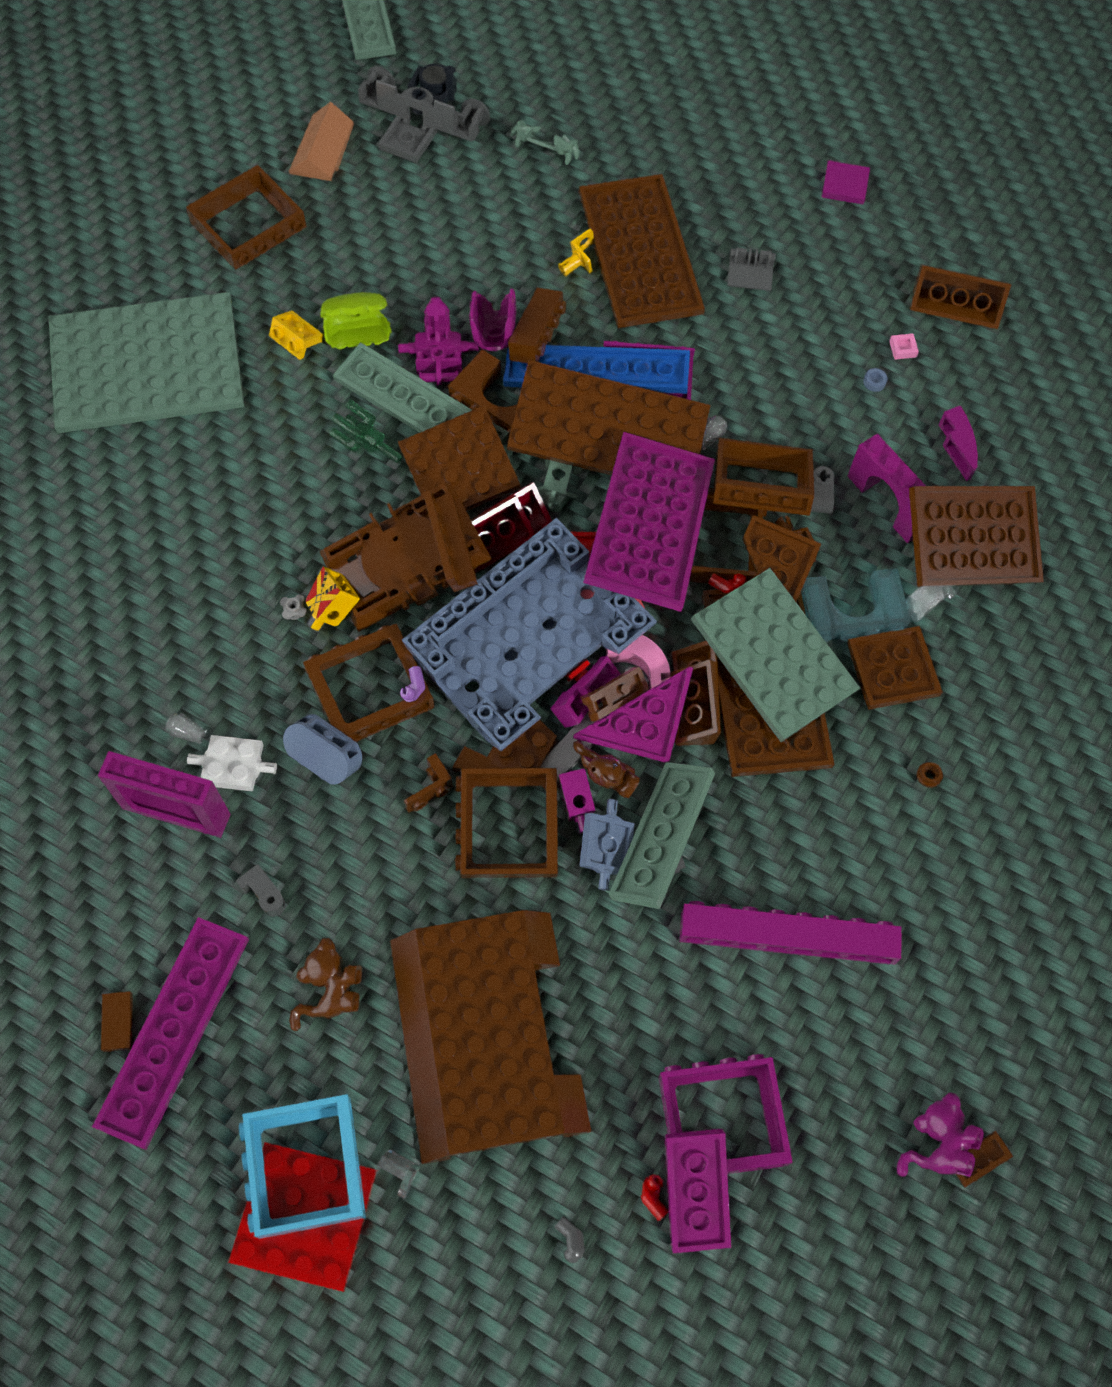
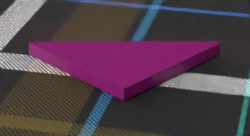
(644, 724)

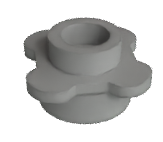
(295, 613)

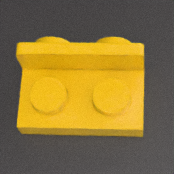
(294, 333)

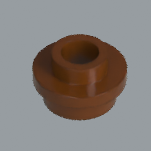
(934, 770)

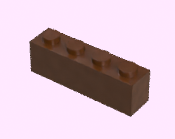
(536, 325)

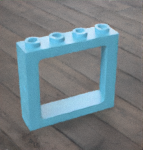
(253, 1162)

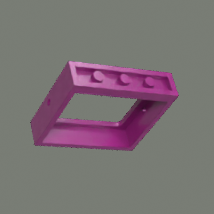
(165, 794)
(729, 1068)

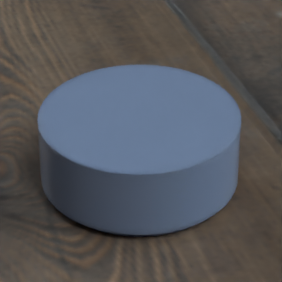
(875, 380)

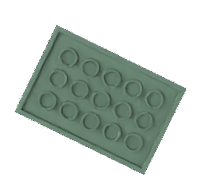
(775, 654)

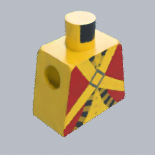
(330, 599)

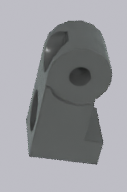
(267, 893)

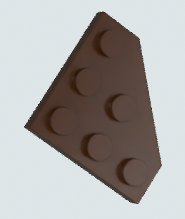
(781, 550)

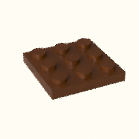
(894, 667)

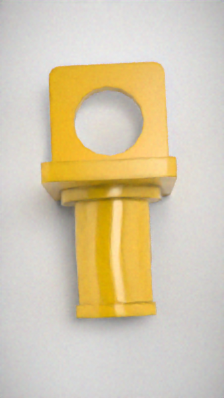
(578, 258)

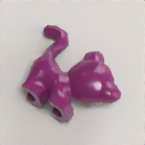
(945, 1123)

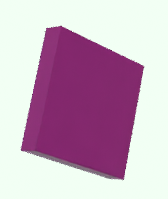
(845, 182)

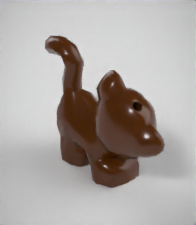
(608, 770)
(324, 969)

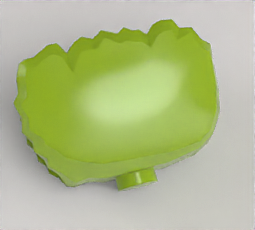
(355, 320)

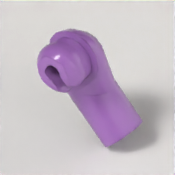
(416, 686)

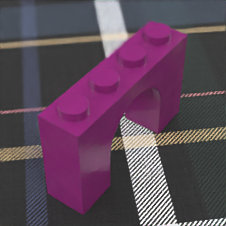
(877, 461)

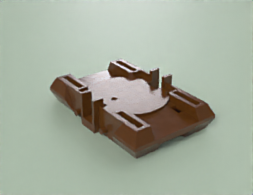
(398, 559)

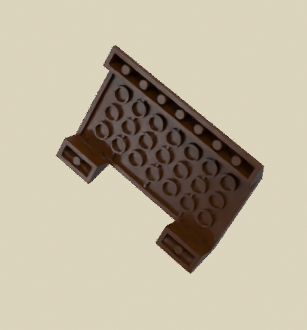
(481, 1035)

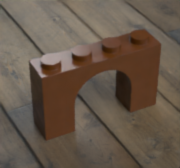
(472, 384)

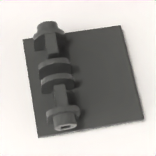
(751, 269)

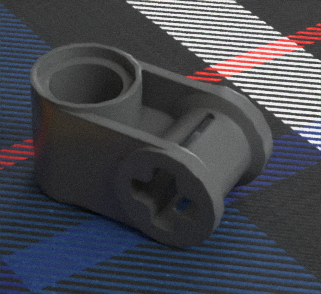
(823, 490)

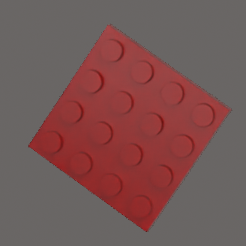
(296, 1186)

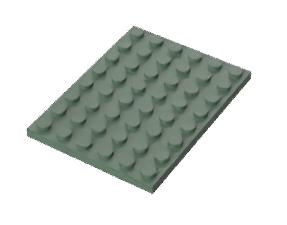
(144, 362)

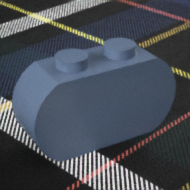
(322, 749)

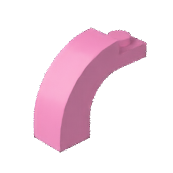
(648, 656)

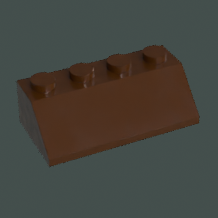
(959, 296)

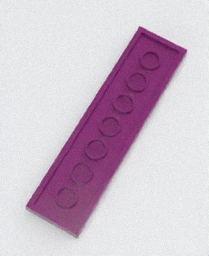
(171, 1034)

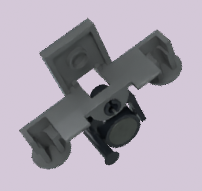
(429, 99)

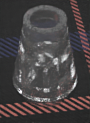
(714, 429)
(184, 728)

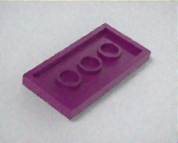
(698, 1190)

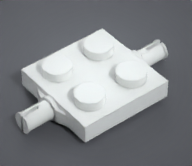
(232, 762)

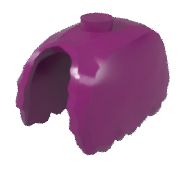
(490, 327)

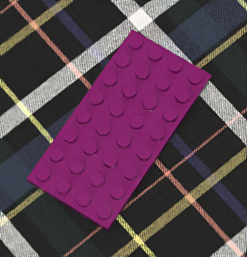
(650, 522)

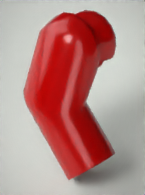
(727, 586)

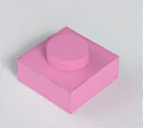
(904, 346)

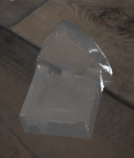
(400, 1167)

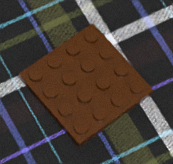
(466, 455)

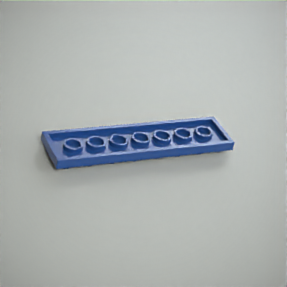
(645, 368)

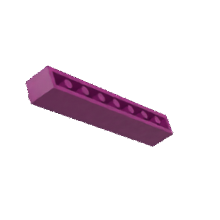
(790, 933)

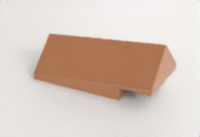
(323, 144)

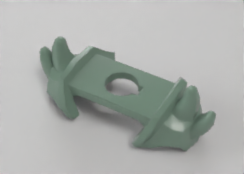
(561, 145)
(555, 492)

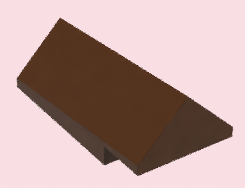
(700, 712)

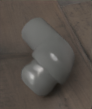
(575, 1240)

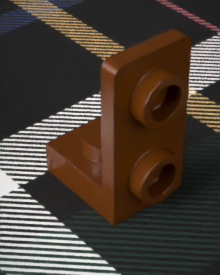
(438, 773)

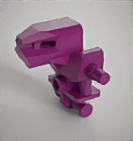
(438, 348)

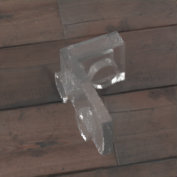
(925, 599)

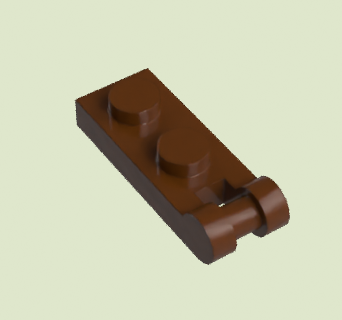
(615, 693)

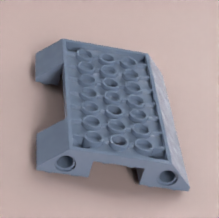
(506, 614)

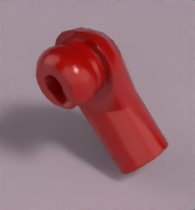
(650, 1196)

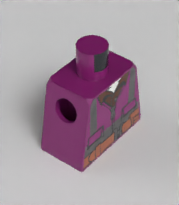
(573, 789)

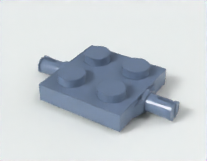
(605, 843)

